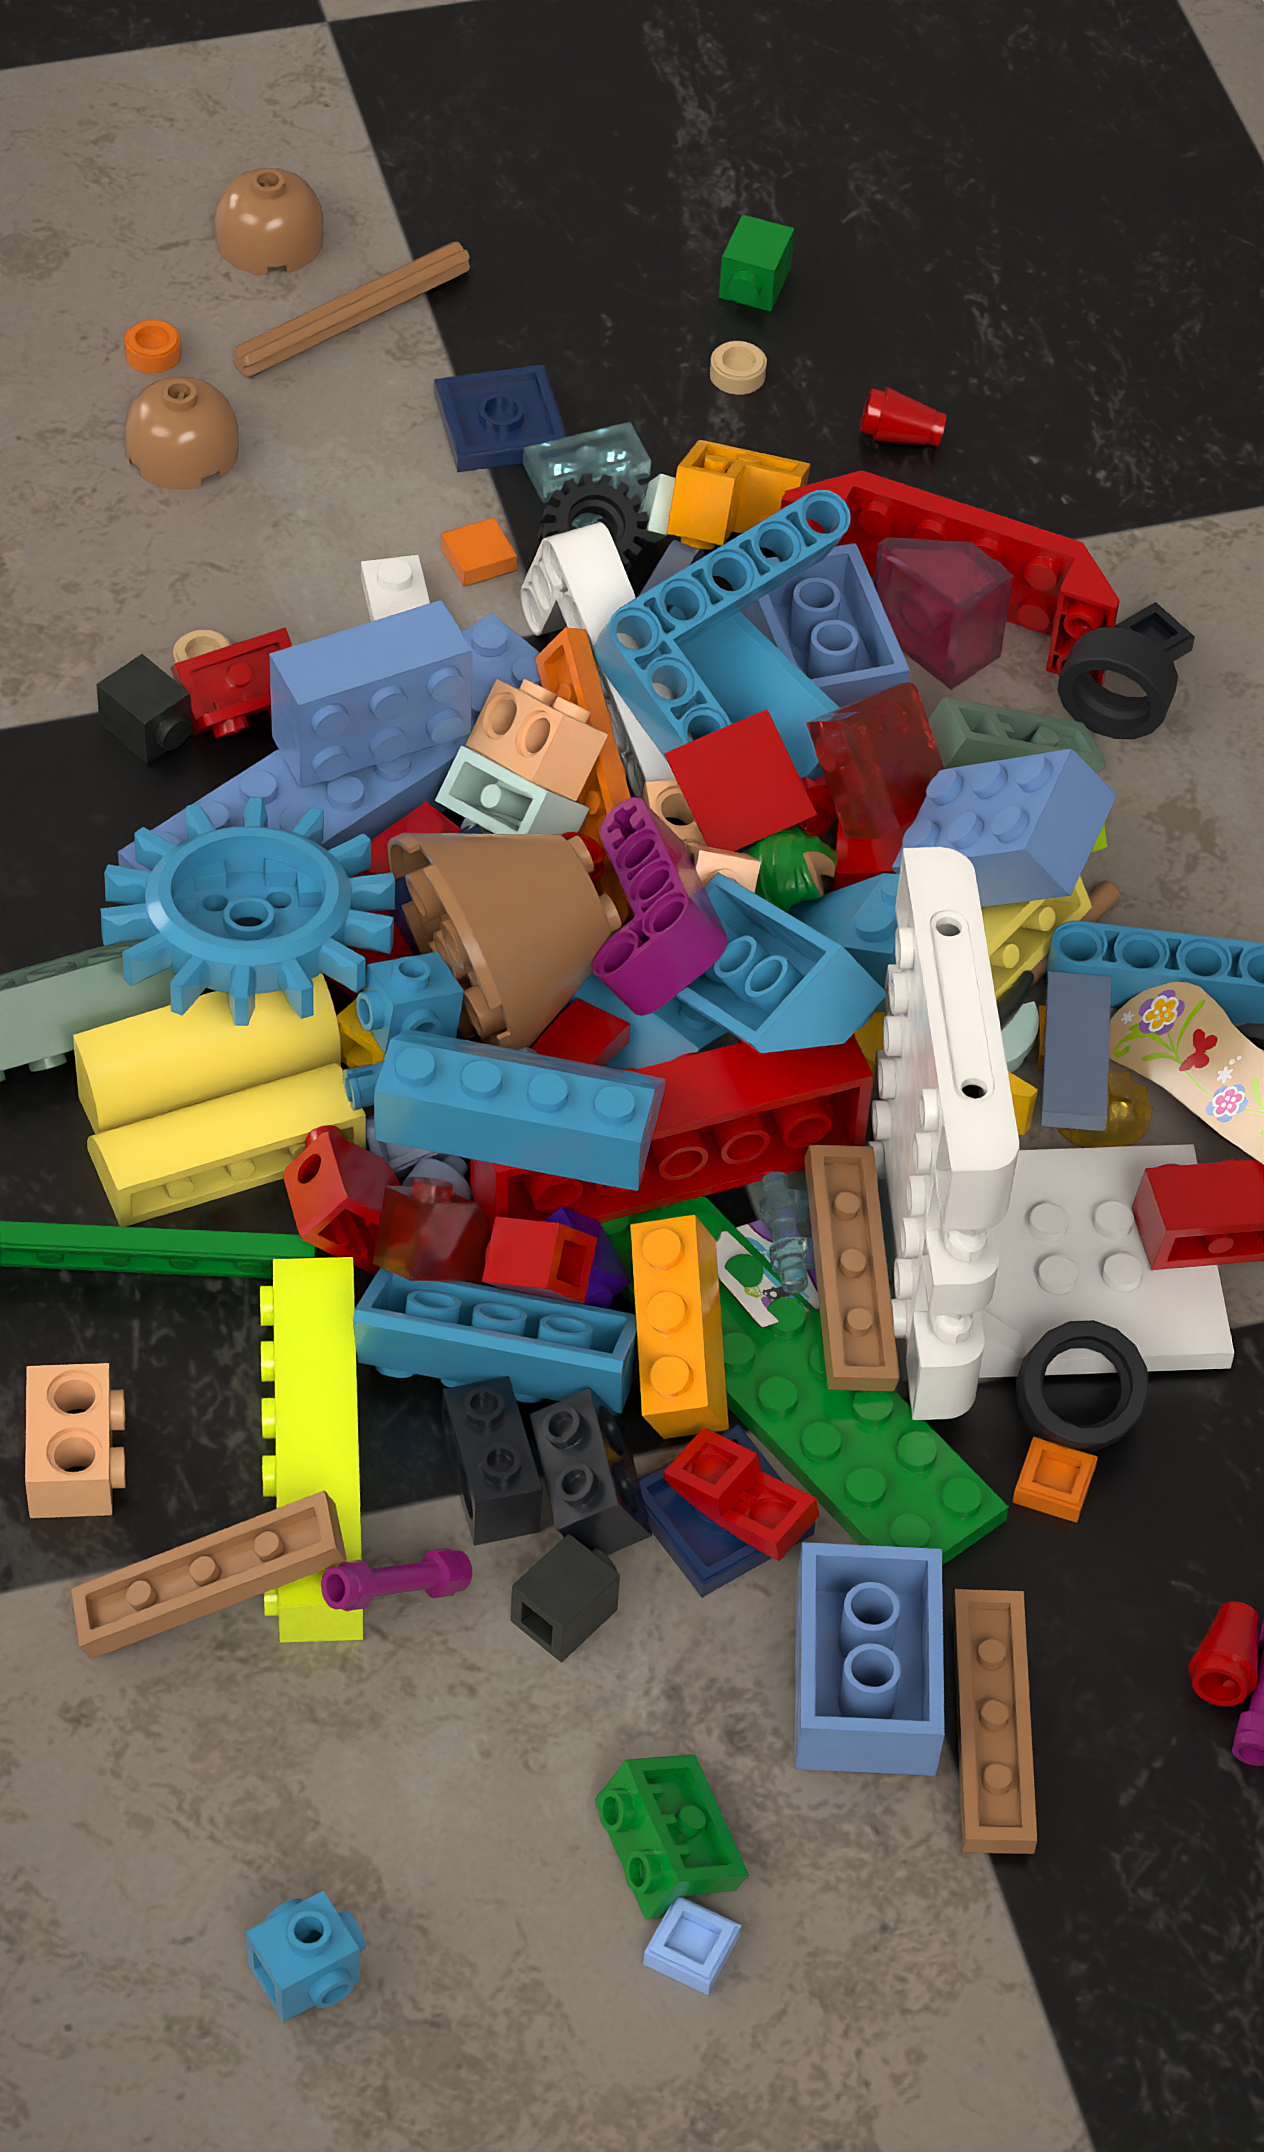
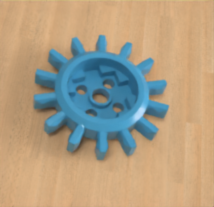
(240, 876)

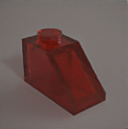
(431, 1233)

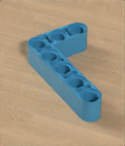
(705, 607)
(1148, 958)

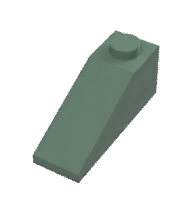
(986, 733)

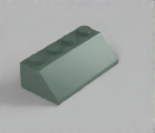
(68, 996)

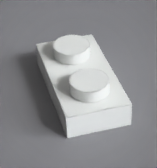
(393, 585)

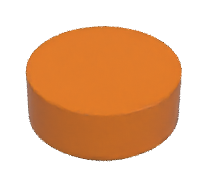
(152, 346)

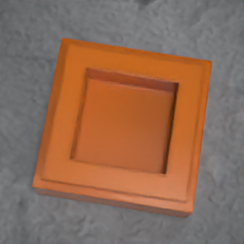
(478, 551)
(1055, 1479)

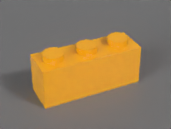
(679, 1327)

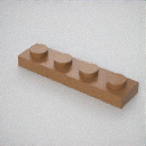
(851, 1268)
(208, 1574)
(993, 1722)

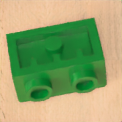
(668, 1832)

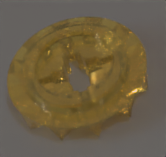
(1126, 1120)

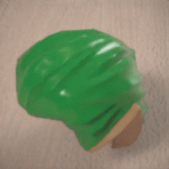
(792, 867)

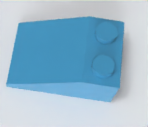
(859, 920)

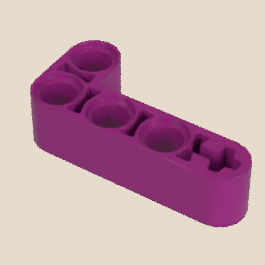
(675, 922)

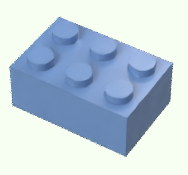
(833, 627)
(371, 693)
(1017, 821)
(869, 1659)

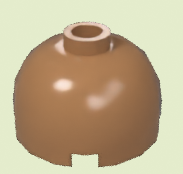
(269, 221)
(181, 433)

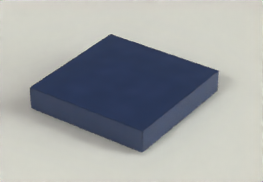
(497, 415)
(697, 1544)

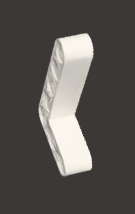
(581, 585)

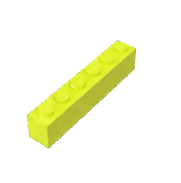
(312, 1424)

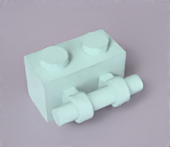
(505, 801)

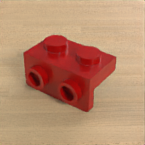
(230, 683)

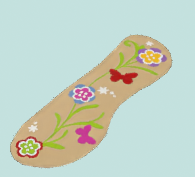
(1198, 1056)

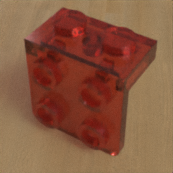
(876, 759)

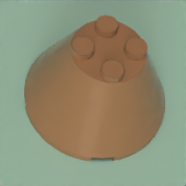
(508, 921)

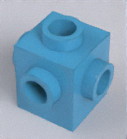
(410, 995)
(305, 1955)

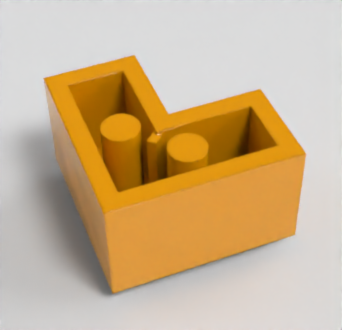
(728, 491)

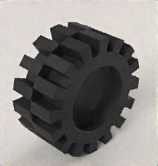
(600, 500)

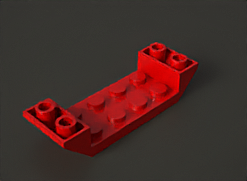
(1054, 576)

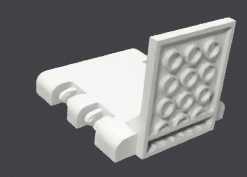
(993, 1236)

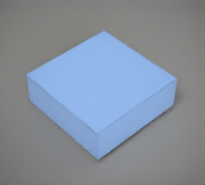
(692, 1945)

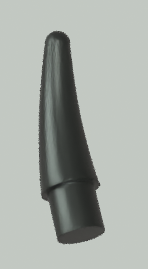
(1013, 999)

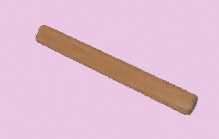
(351, 309)

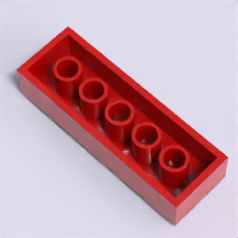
(718, 1128)

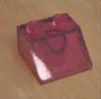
(944, 604)

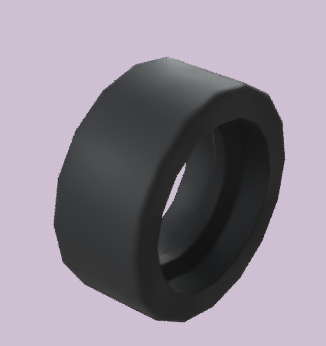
(1125, 654)
(1117, 1350)

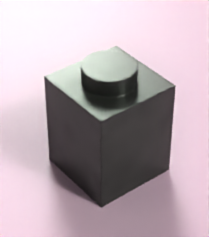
(144, 709)
(565, 1597)

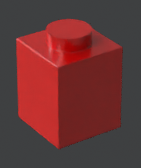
(539, 1259)

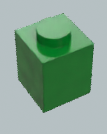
(756, 262)

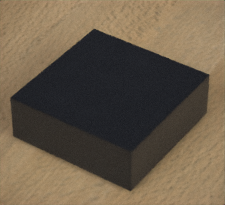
(1161, 628)

